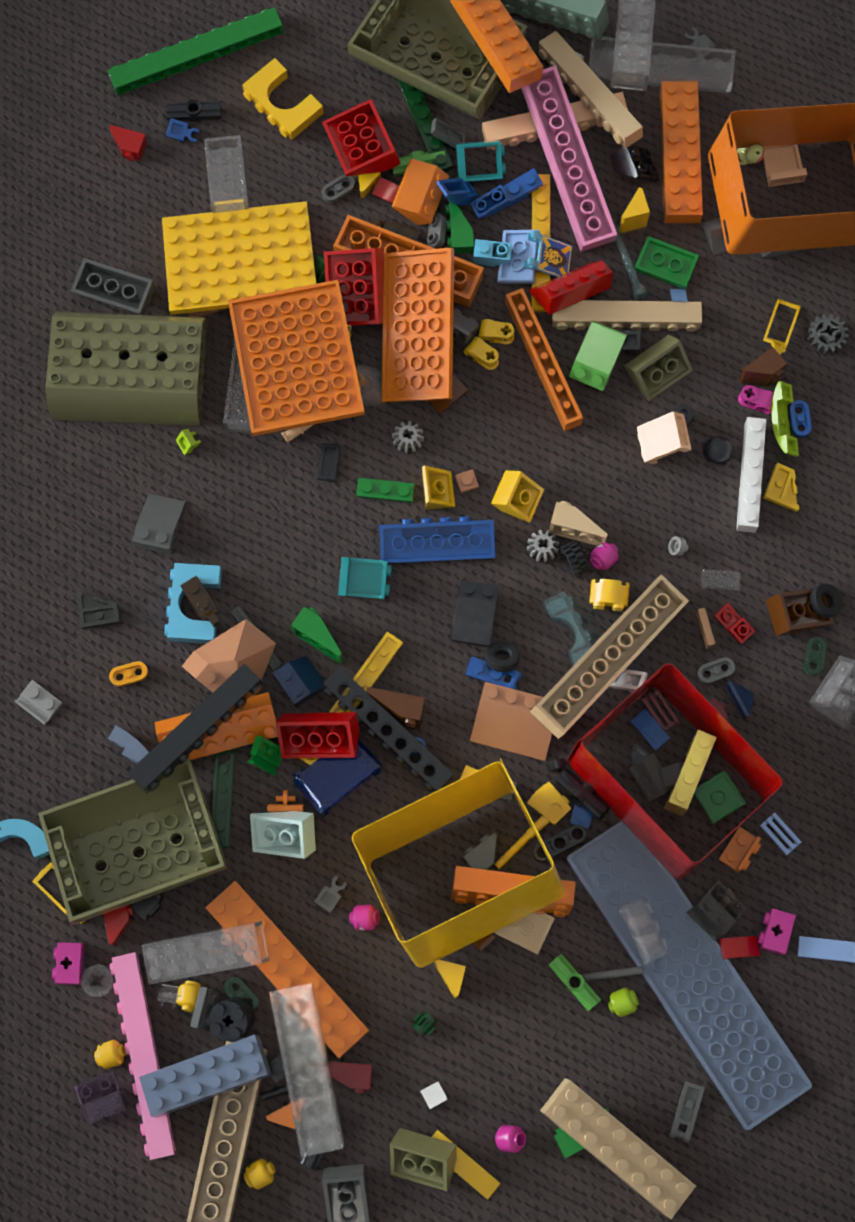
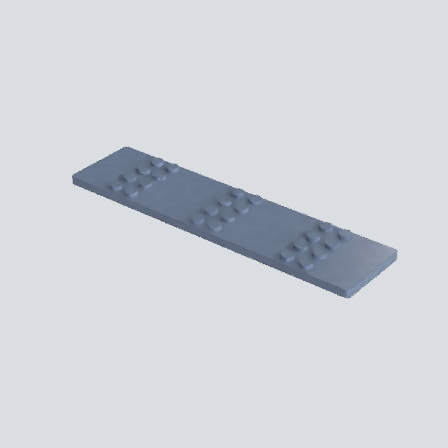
(693, 981)

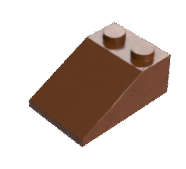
(793, 612)
(402, 707)

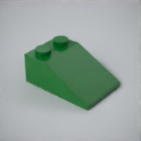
(312, 630)

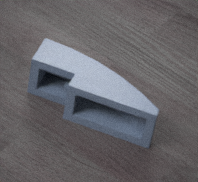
(132, 747)

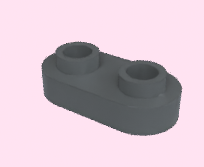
(337, 188)
(437, 231)
(715, 670)

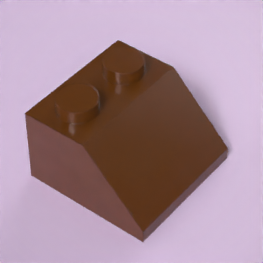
(764, 370)

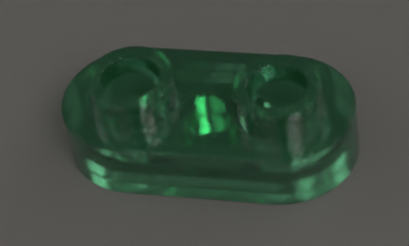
(813, 656)
(244, 991)

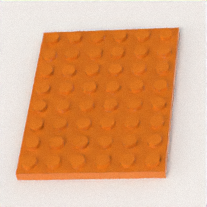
(295, 358)

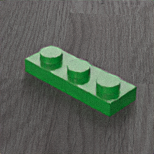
(385, 490)

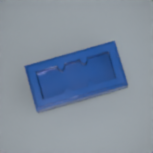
(651, 729)

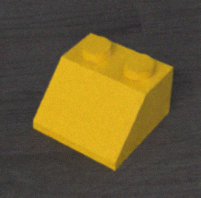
(517, 495)

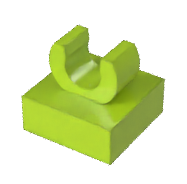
(186, 441)

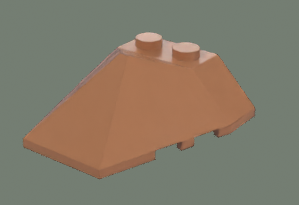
(228, 652)

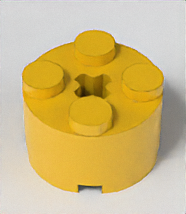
(609, 594)

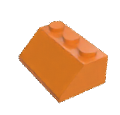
(419, 192)

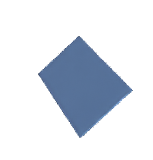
(678, 295)

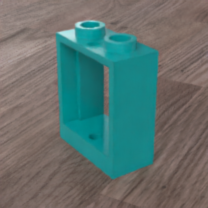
(499, 150)

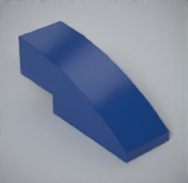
(457, 191)

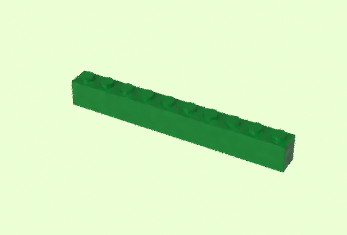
(195, 51)

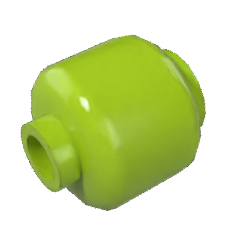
(623, 1002)

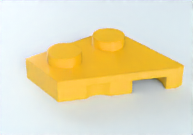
(782, 487)

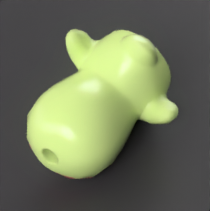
(751, 155)

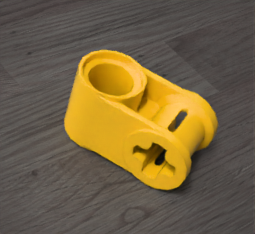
(494, 331)
(480, 352)

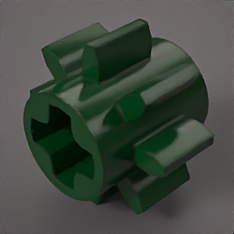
(424, 1024)

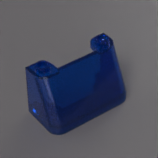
(334, 778)

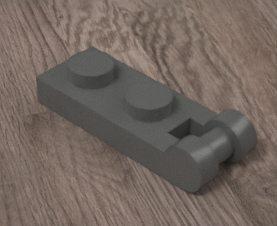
(687, 1111)

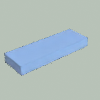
(826, 949)

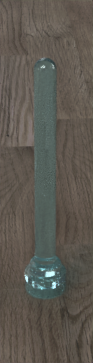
(637, 289)

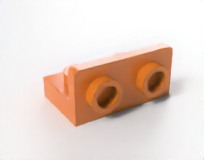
(739, 850)

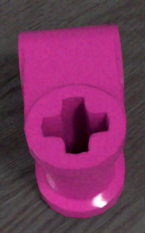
(758, 399)

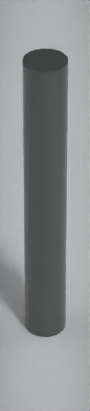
(613, 973)

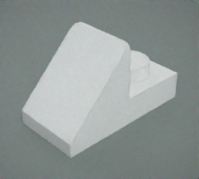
(629, 680)

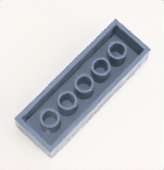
(205, 1076)

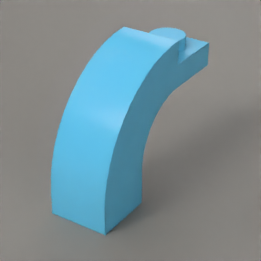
(28, 831)

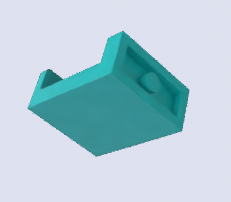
(364, 578)

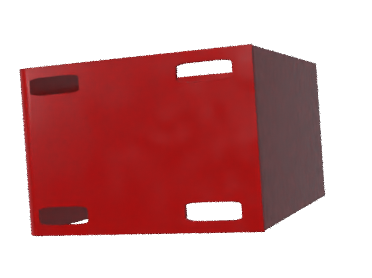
(703, 718)

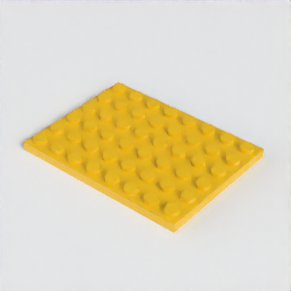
(236, 255)

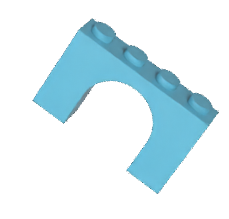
(179, 626)

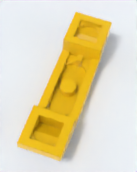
(471, 1171)

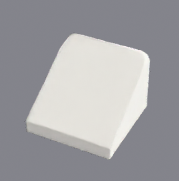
(434, 1095)

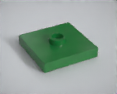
(718, 797)

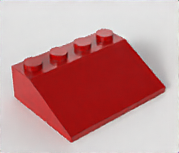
(361, 140)
(360, 283)

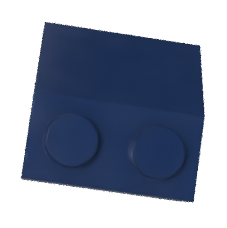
(299, 680)

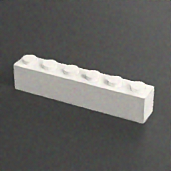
(751, 475)

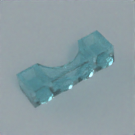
(560, 609)

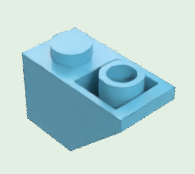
(491, 253)

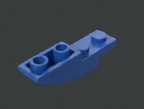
(506, 196)

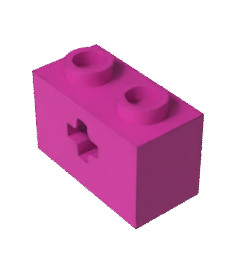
(779, 943)
(75, 954)

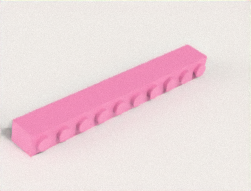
(141, 1049)

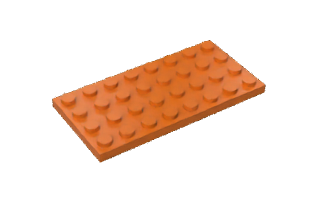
(418, 325)

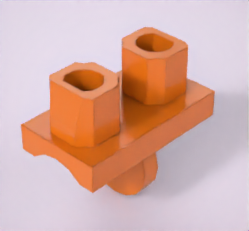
(285, 806)

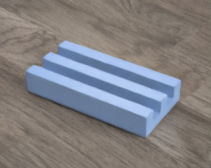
(791, 846)

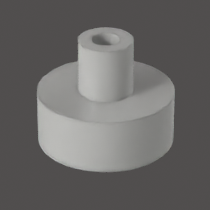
(677, 546)

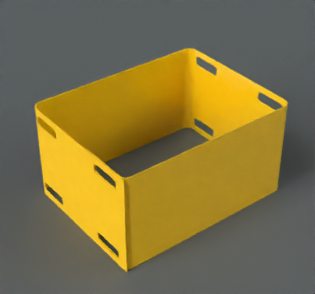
(431, 814)

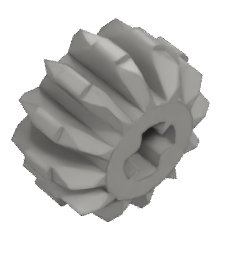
(404, 442)
(543, 539)

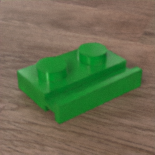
(265, 755)

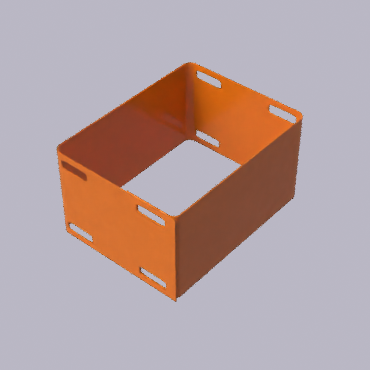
(778, 128)

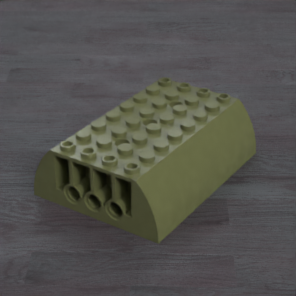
(431, 30)
(128, 389)
(115, 825)

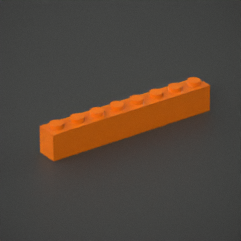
(543, 360)

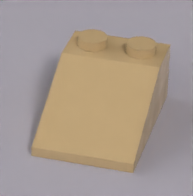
(573, 524)

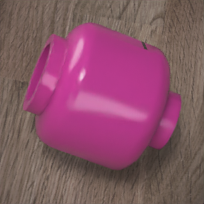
(604, 556)
(364, 917)
(510, 1138)

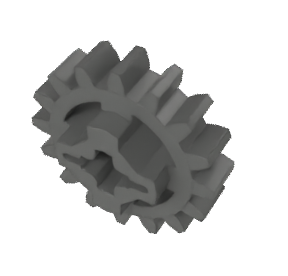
(822, 339)

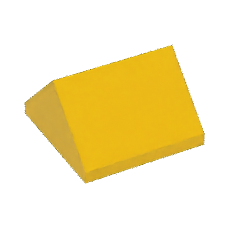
(636, 213)
(438, 488)
(451, 974)

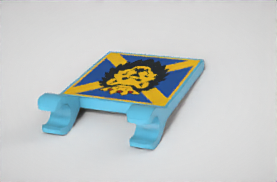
(552, 255)

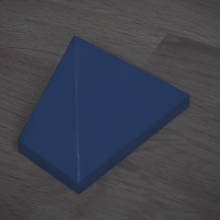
(742, 698)

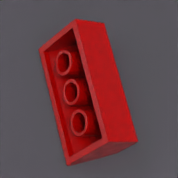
(573, 287)
(318, 735)

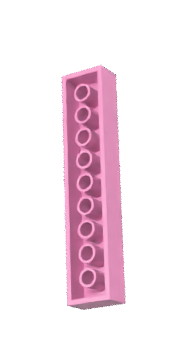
(569, 161)

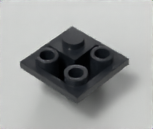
(635, 163)

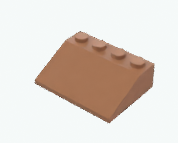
(508, 724)

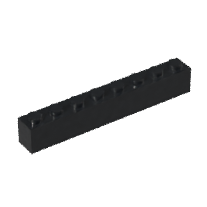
(195, 729)

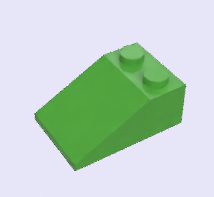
(598, 355)

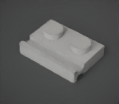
(38, 702)

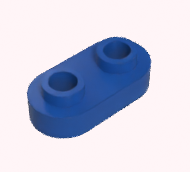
(802, 419)

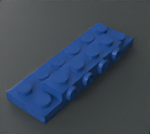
(437, 540)

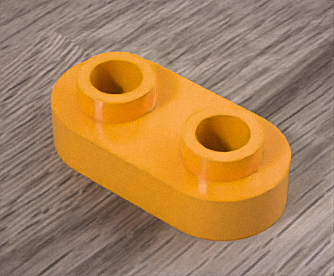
(128, 673)

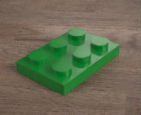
(666, 262)

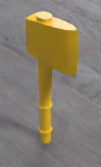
(552, 809)

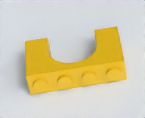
(290, 121)

